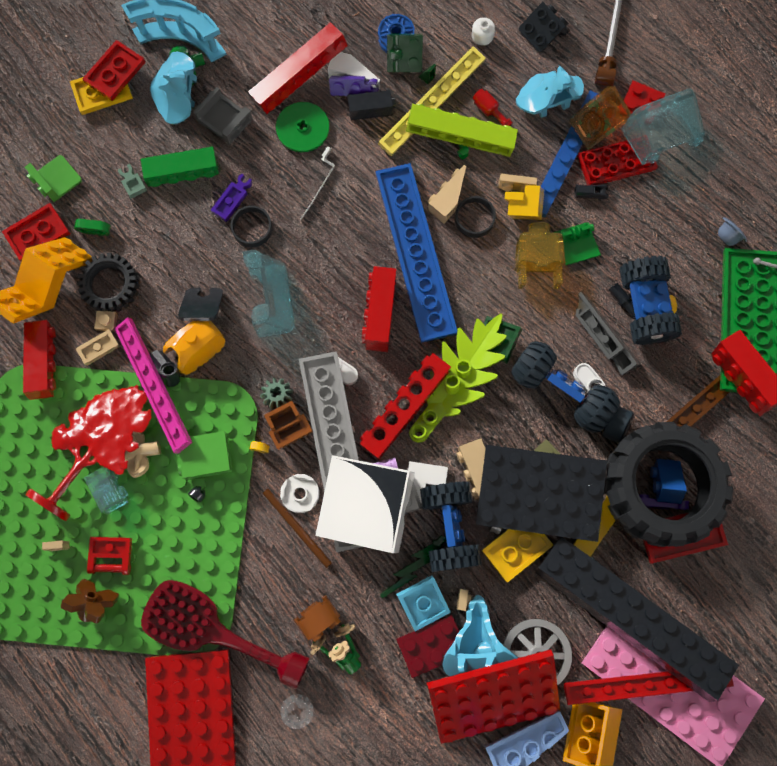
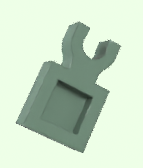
(132, 182)

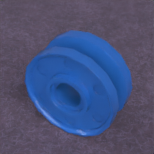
(393, 25)

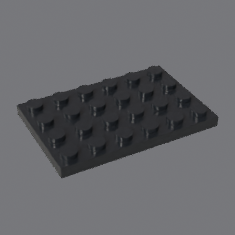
(542, 492)

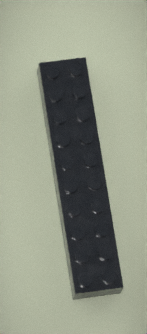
(638, 620)

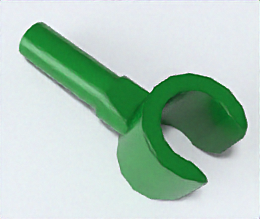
(463, 152)

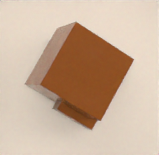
(287, 425)

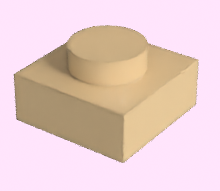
(105, 320)
(463, 599)

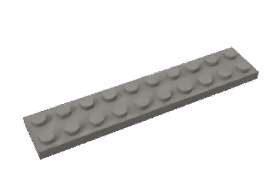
(328, 415)

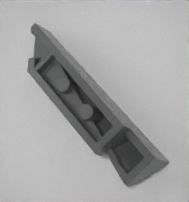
(605, 336)

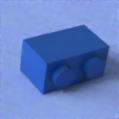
(668, 481)

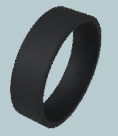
(477, 199)
(246, 209)

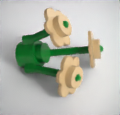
(340, 652)

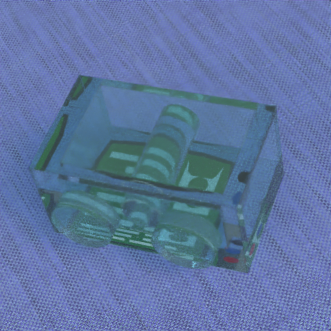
(106, 490)

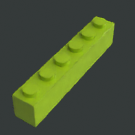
(461, 130)

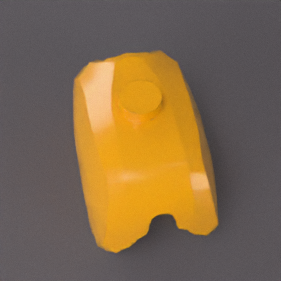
(195, 345)

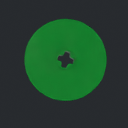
(312, 135)

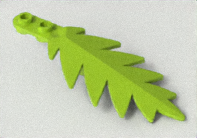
(464, 374)

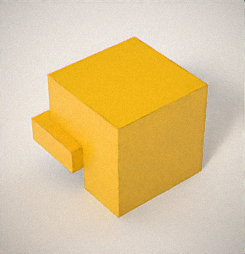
(527, 204)

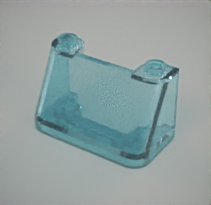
(664, 126)
(277, 314)

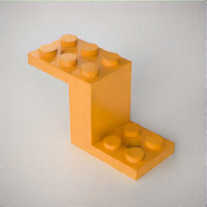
(40, 278)

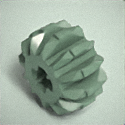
(274, 388)

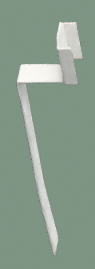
(325, 154)

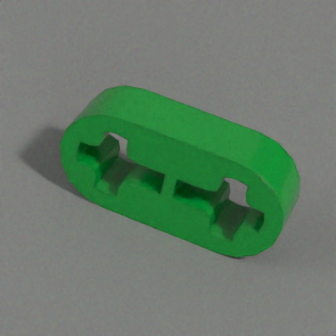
(92, 227)

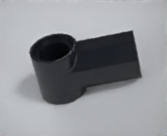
(167, 370)

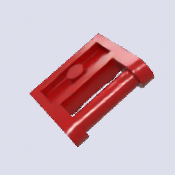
(109, 548)

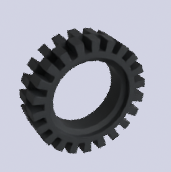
(97, 265)

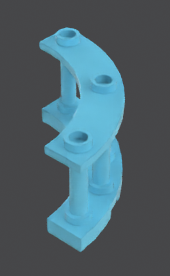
(190, 24)

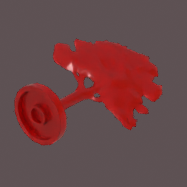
(106, 429)

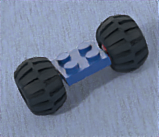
(595, 407)

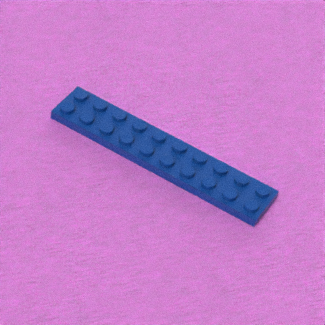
(416, 253)

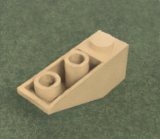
(446, 201)
(472, 457)

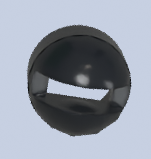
(197, 494)

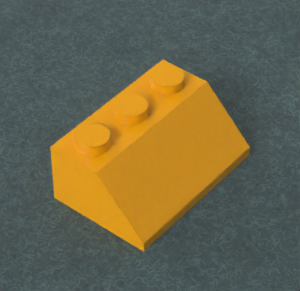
(592, 734)

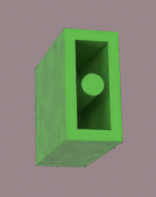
(206, 456)

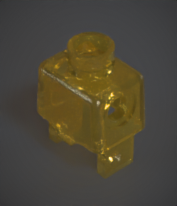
(539, 252)

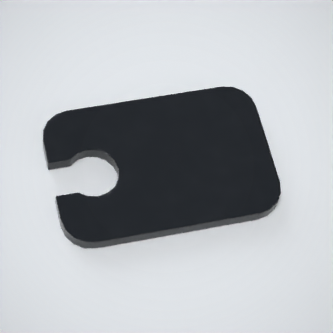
(198, 307)

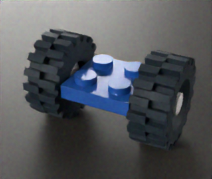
(651, 300)
(448, 497)

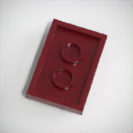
(427, 646)

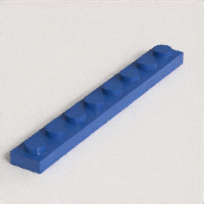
(562, 164)

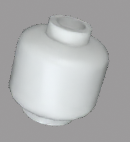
(483, 31)

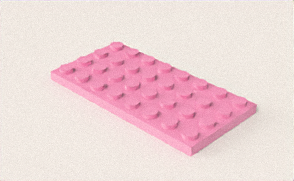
(703, 725)

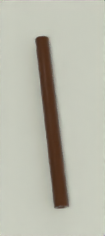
(297, 528)

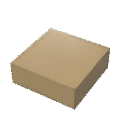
(55, 545)

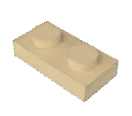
(514, 182)
(97, 347)

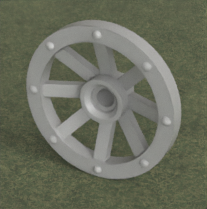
(537, 647)

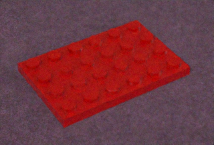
(495, 696)
(190, 709)

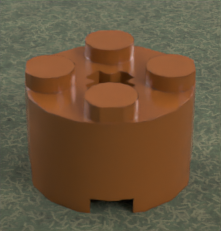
(317, 618)

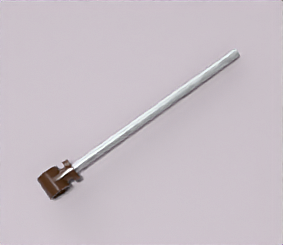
(606, 70)

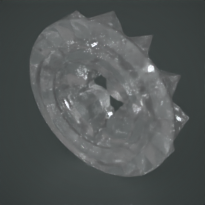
(306, 715)

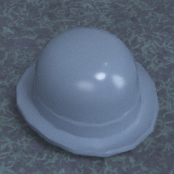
(730, 233)

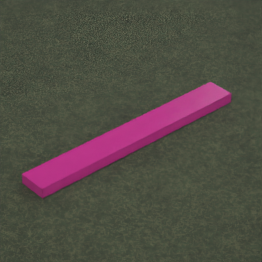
(153, 386)

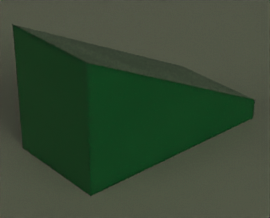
(428, 74)

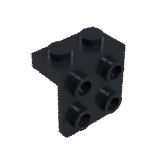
(543, 26)

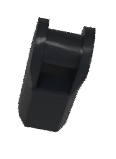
(588, 191)

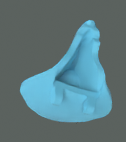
(172, 88)
(549, 91)
(475, 643)

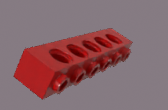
(379, 447)

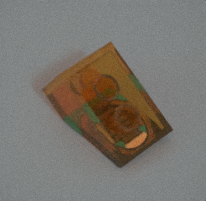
(600, 117)

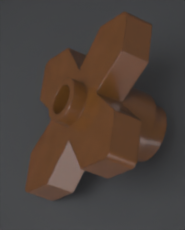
(88, 602)

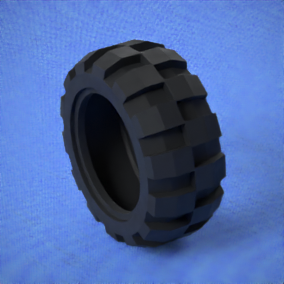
(709, 471)

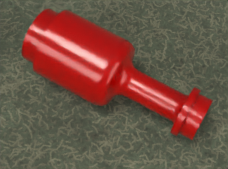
(489, 106)

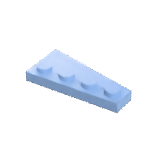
(527, 743)

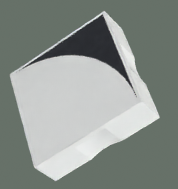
(365, 504)

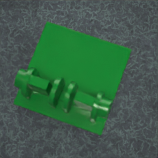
(579, 243)

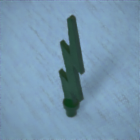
(405, 572)

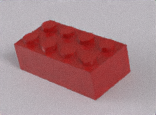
(380, 305)
(747, 371)

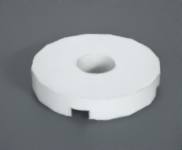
(288, 493)

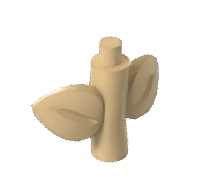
(137, 461)

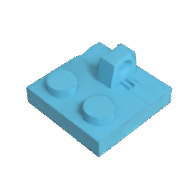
(423, 603)

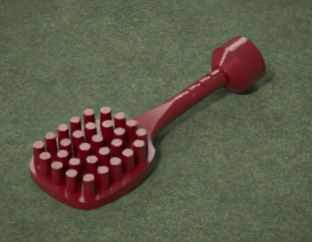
(189, 619)

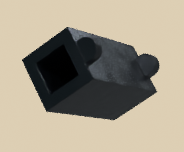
(371, 105)

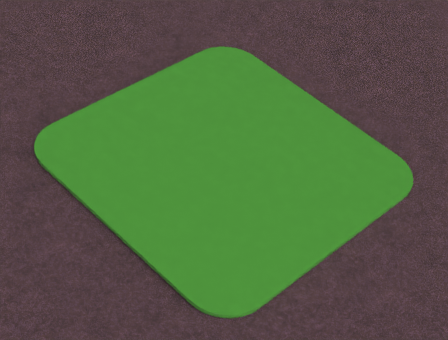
(167, 527)

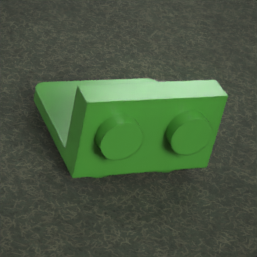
(54, 178)

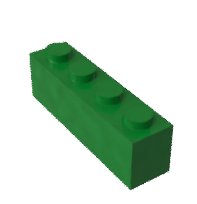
(180, 166)

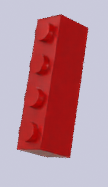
(38, 360)

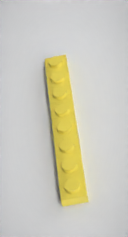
(434, 97)

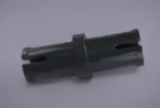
(623, 298)

